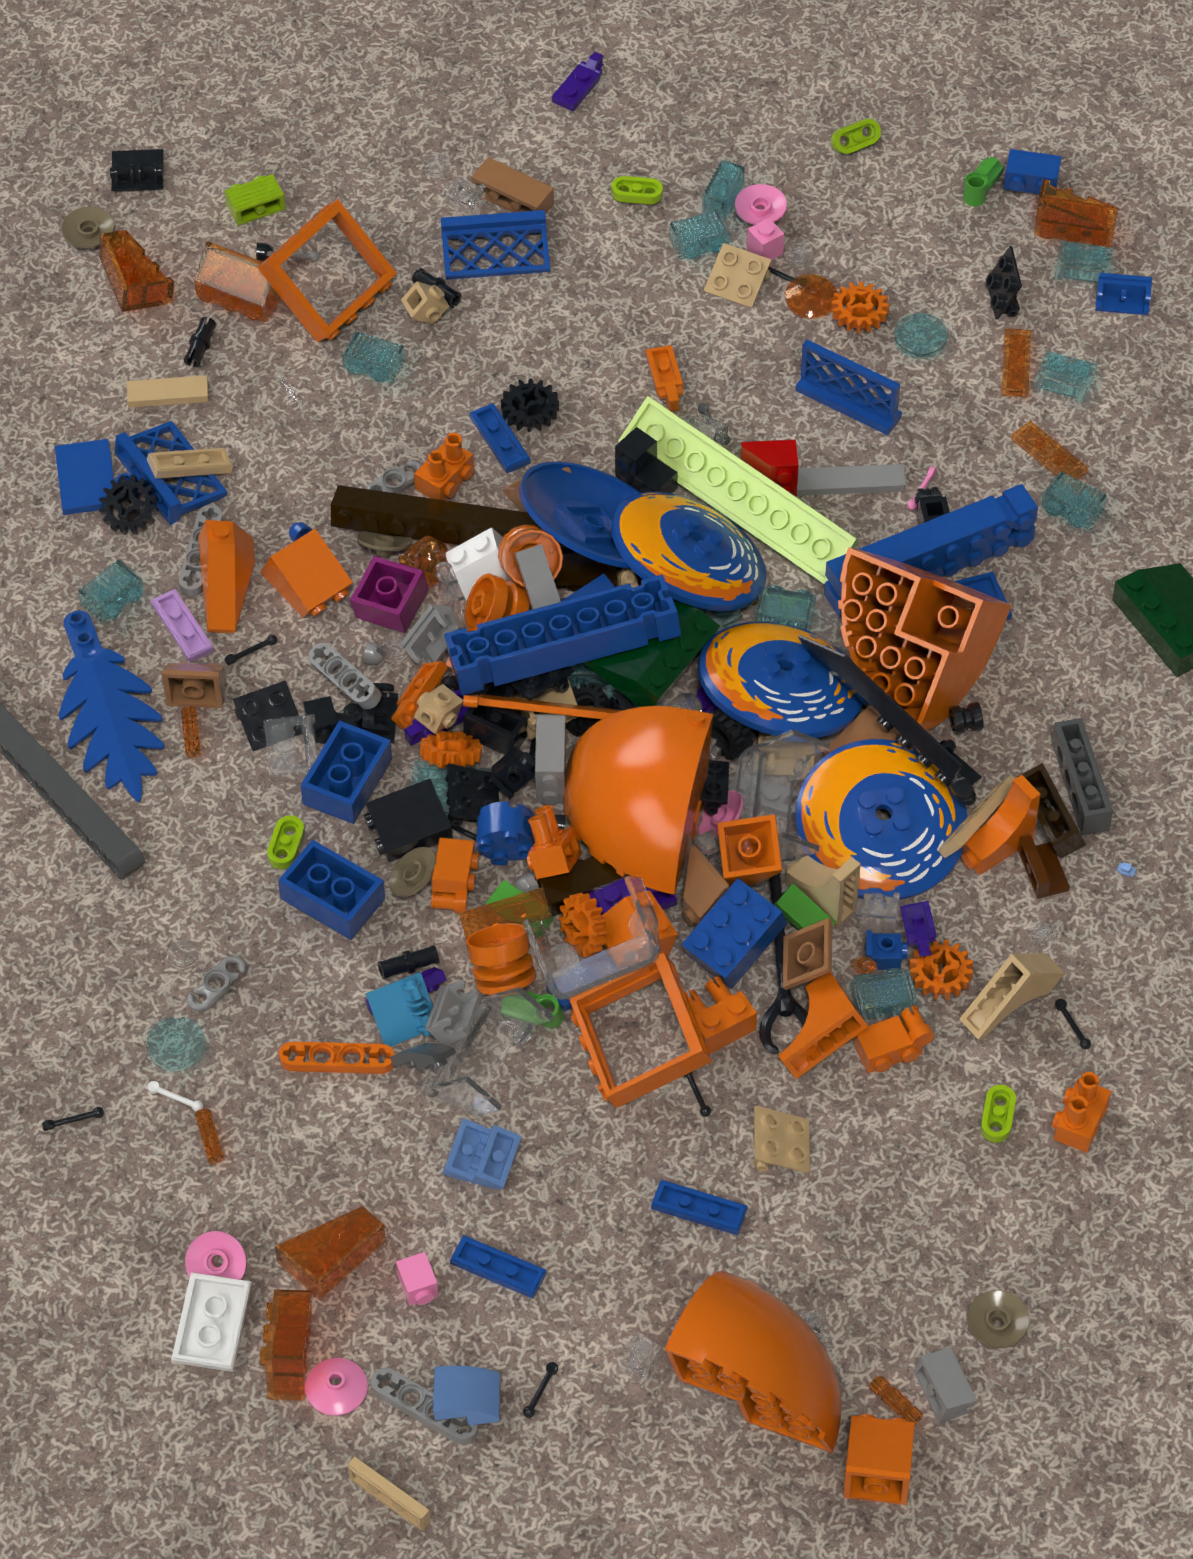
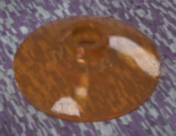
(810, 304)

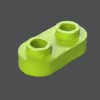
(854, 137)
(636, 190)
(285, 844)
(998, 1115)

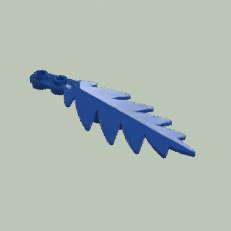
(107, 708)

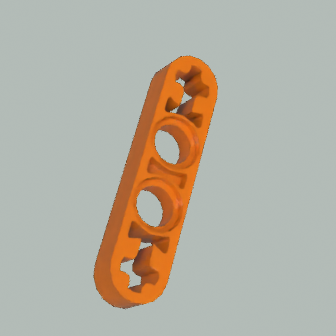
(336, 1062)

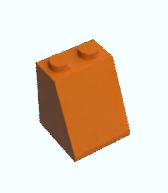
(307, 575)
(879, 1459)

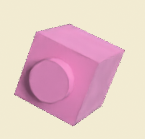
(765, 239)
(417, 1279)

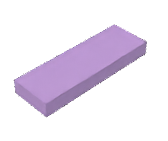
(182, 625)

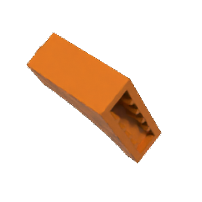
(1002, 832)
(828, 1026)

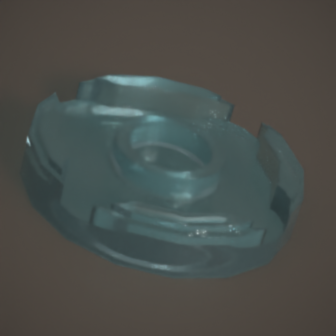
(920, 336)
(177, 1053)

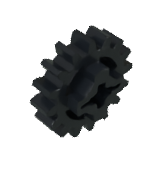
(531, 404)
(139, 508)

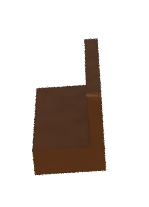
(1042, 867)

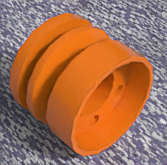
(525, 537)
(501, 958)

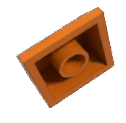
(750, 849)
(618, 927)

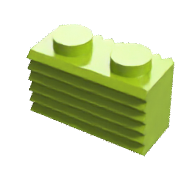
(254, 199)

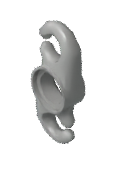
(407, 479)
(219, 971)

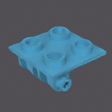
(401, 1009)

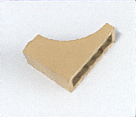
(827, 887)
(1014, 984)

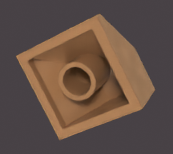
(702, 888)
(807, 953)

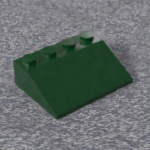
(1161, 610)
(653, 669)

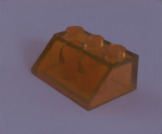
(234, 283)

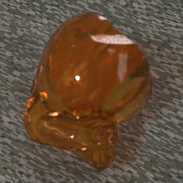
(425, 556)

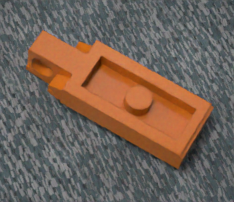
(665, 375)
(425, 680)

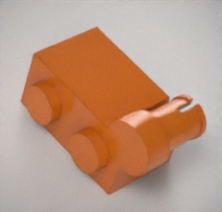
(453, 874)
(893, 1041)

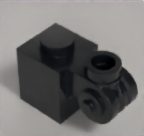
(930, 504)
(328, 718)

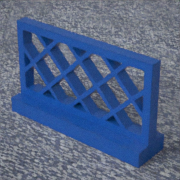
(489, 226)
(837, 393)
(136, 463)

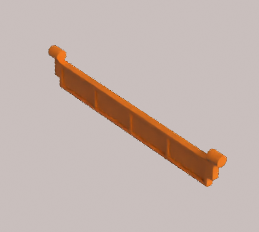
(537, 706)

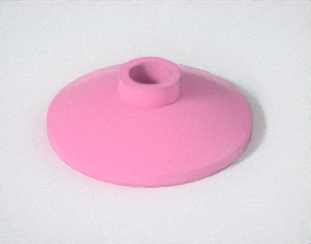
(758, 197)
(726, 812)
(203, 1249)
(340, 1398)

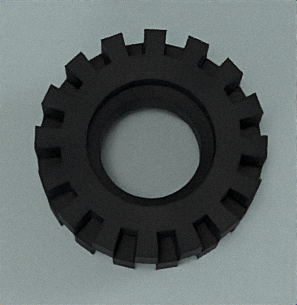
(584, 697)
(730, 735)

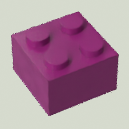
(389, 594)

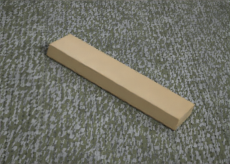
(976, 817)

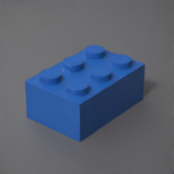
(346, 772)
(331, 889)
(734, 933)

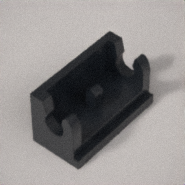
(378, 719)

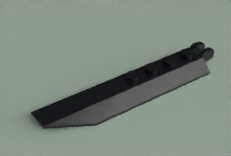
(895, 718)

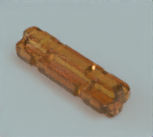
(190, 732)
(209, 1136)
(895, 1400)

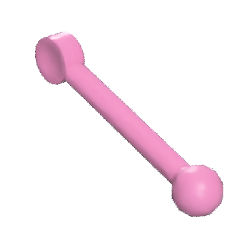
(931, 472)

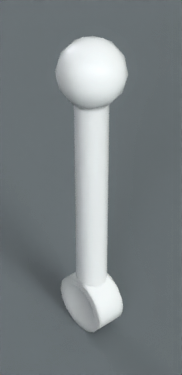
(153, 1087)

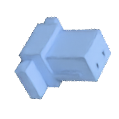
(1126, 869)

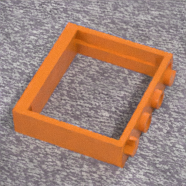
(293, 296)
(617, 989)

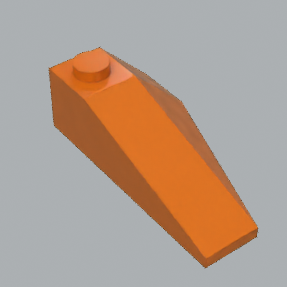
(226, 570)

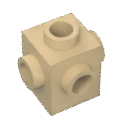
(425, 302)
(438, 708)

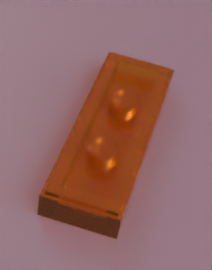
(1016, 363)
(1048, 451)
(509, 910)

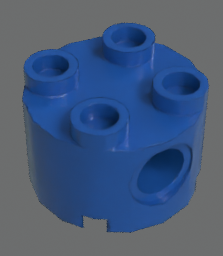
(504, 832)

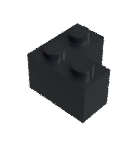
(639, 467)
(496, 726)

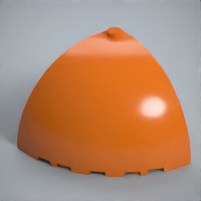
(916, 632)
(638, 789)
(762, 1356)

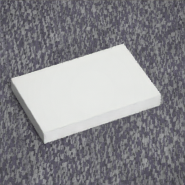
(212, 1322)

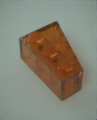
(1074, 218)
(132, 274)
(331, 1251)
(287, 1343)

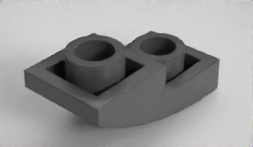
(424, 1055)

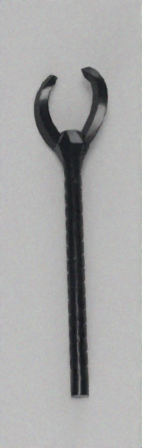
(784, 1003)

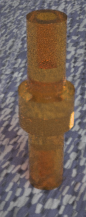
(863, 965)

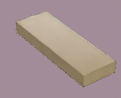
(167, 391)
(189, 463)
(389, 1494)

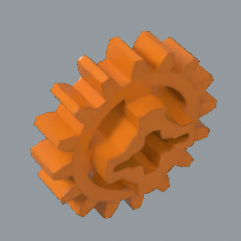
(860, 307)
(450, 748)
(583, 924)
(954, 975)

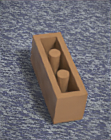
(512, 188)

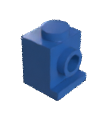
(885, 949)

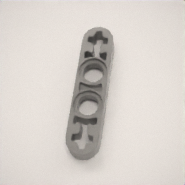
(193, 552)
(345, 674)
(420, 1410)

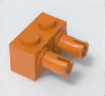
(445, 469)
(554, 848)
(725, 1021)
(1082, 1112)

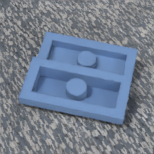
(481, 1154)
(467, 1393)

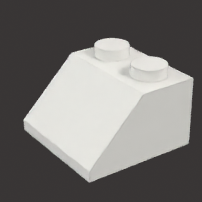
(476, 558)

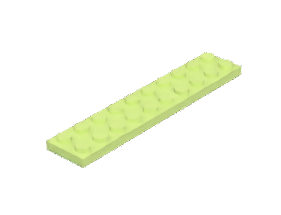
(743, 492)

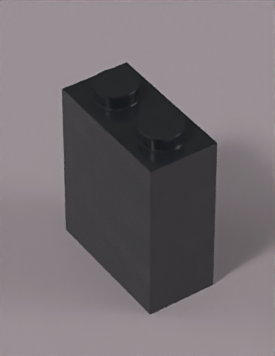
(407, 820)

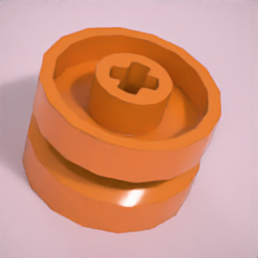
(494, 599)

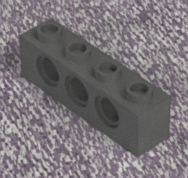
(1082, 776)

